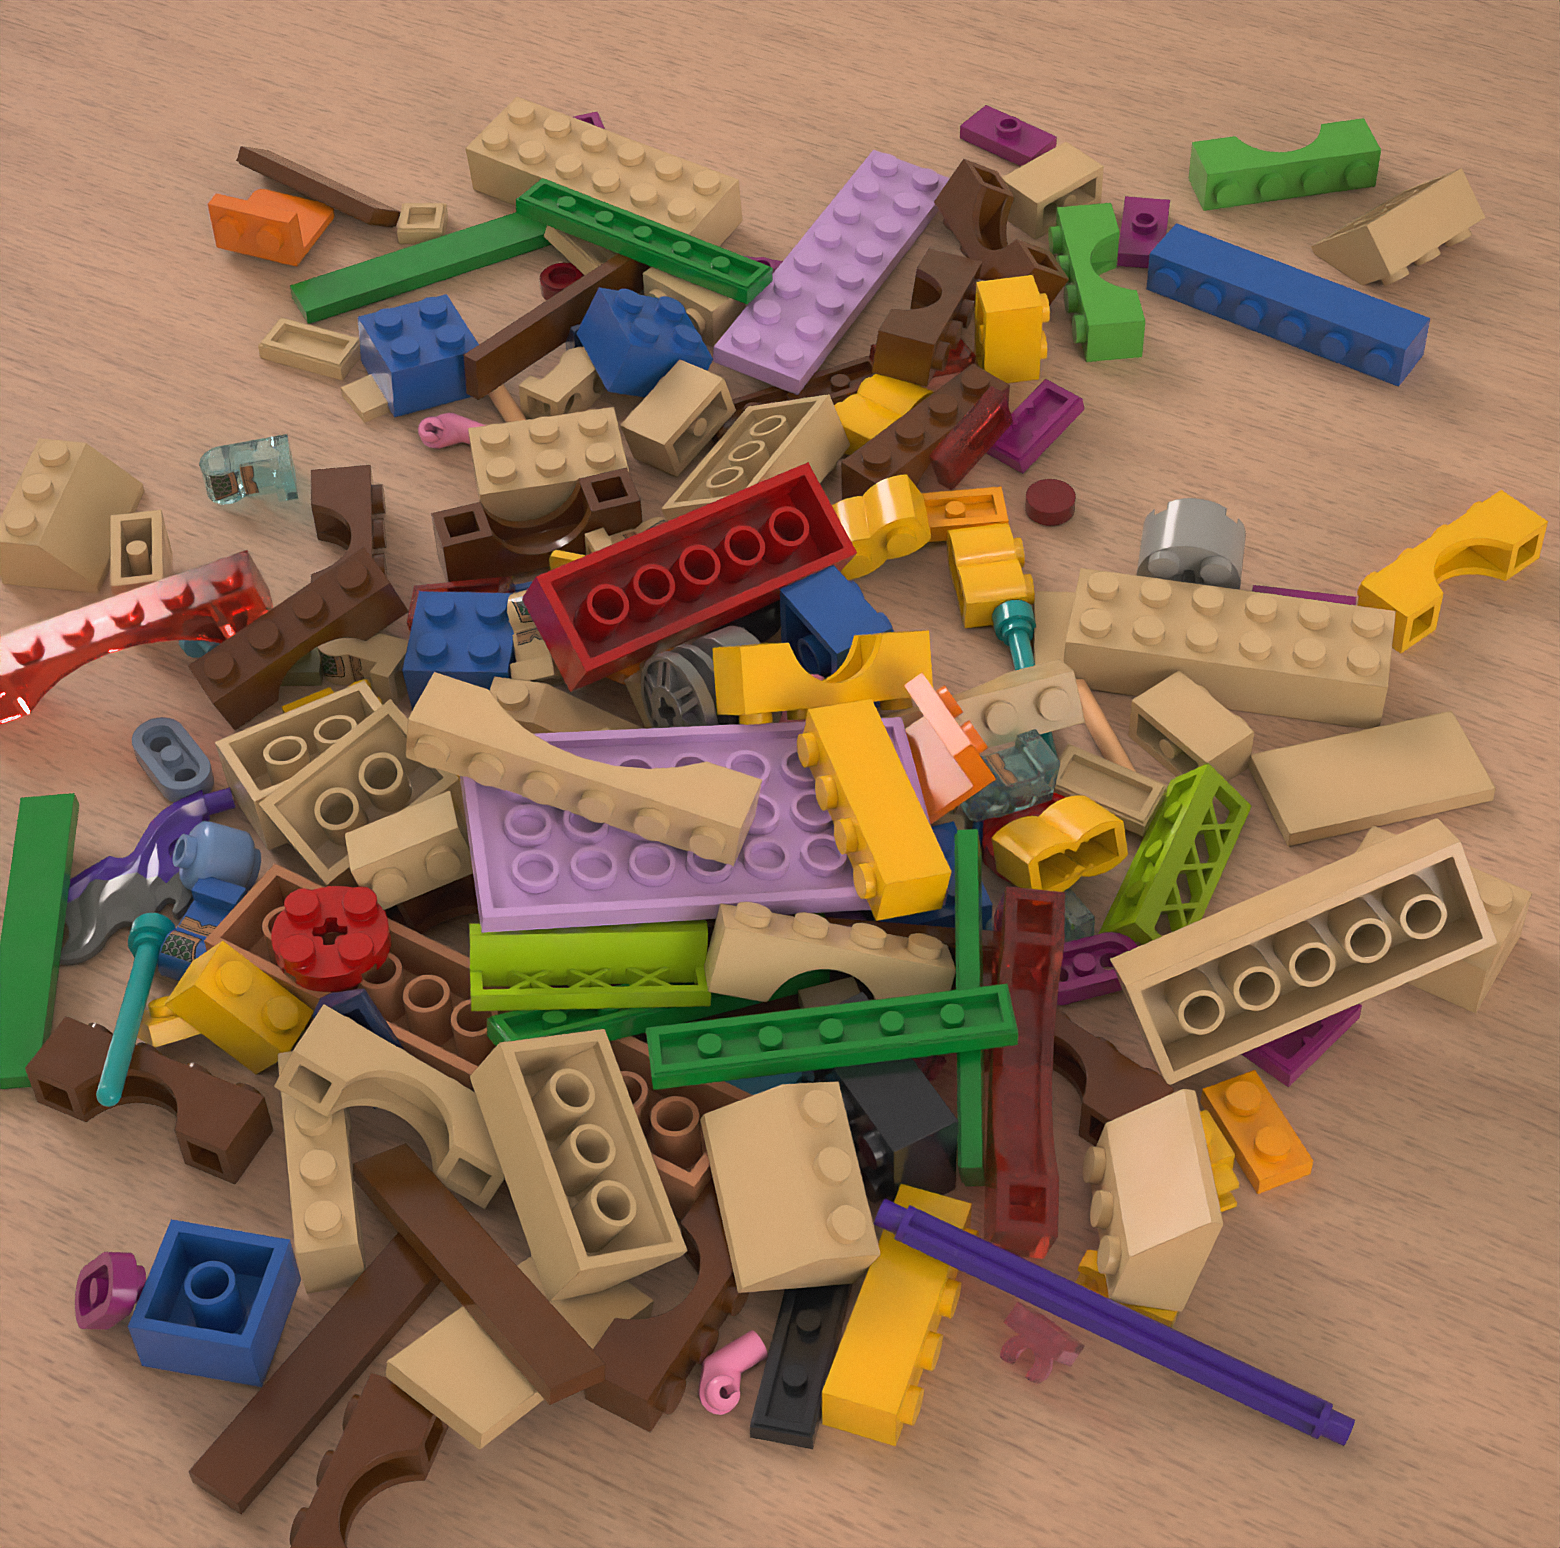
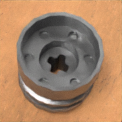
(681, 682)

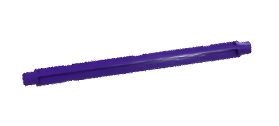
(1115, 1322)

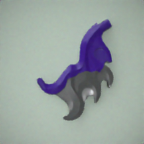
(144, 882)

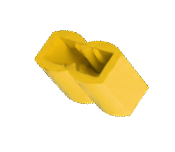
(877, 406)
(883, 524)
(986, 571)
(1060, 845)

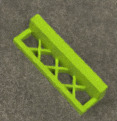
(1171, 850)
(589, 961)

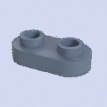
(172, 758)

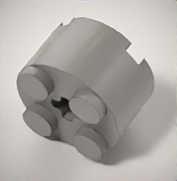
(1193, 544)

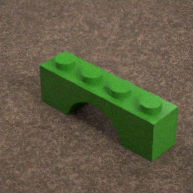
(1235, 174)
(1105, 316)

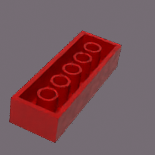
(685, 576)

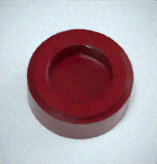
(558, 277)
(1050, 502)

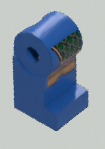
(211, 904)

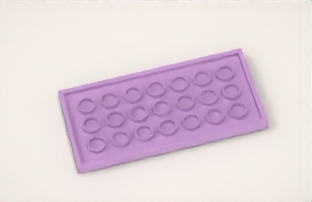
(564, 871)

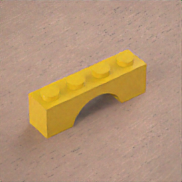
(1488, 540)
(769, 678)

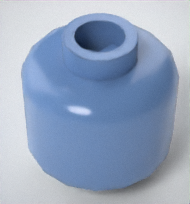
(217, 853)

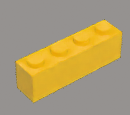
(873, 810)
(894, 1330)

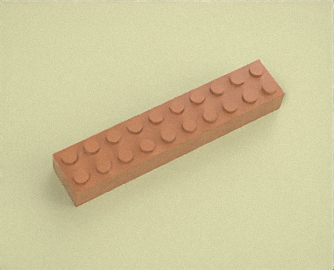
(428, 1007)

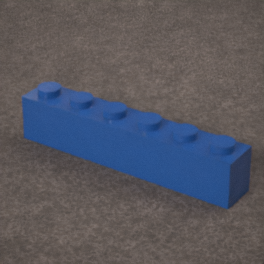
(1288, 304)

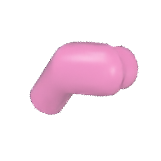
(445, 430)
(722, 1372)

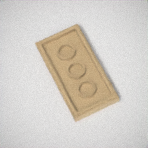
(1370, 778)
(472, 1382)

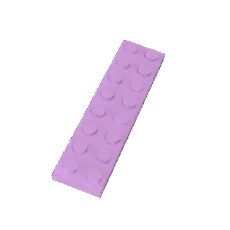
(832, 273)

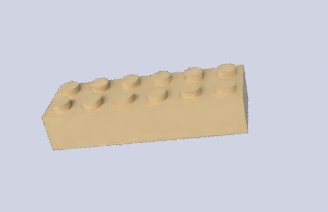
(540, 143)
(1239, 644)
(1304, 950)

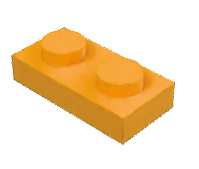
(964, 510)
(1257, 1131)

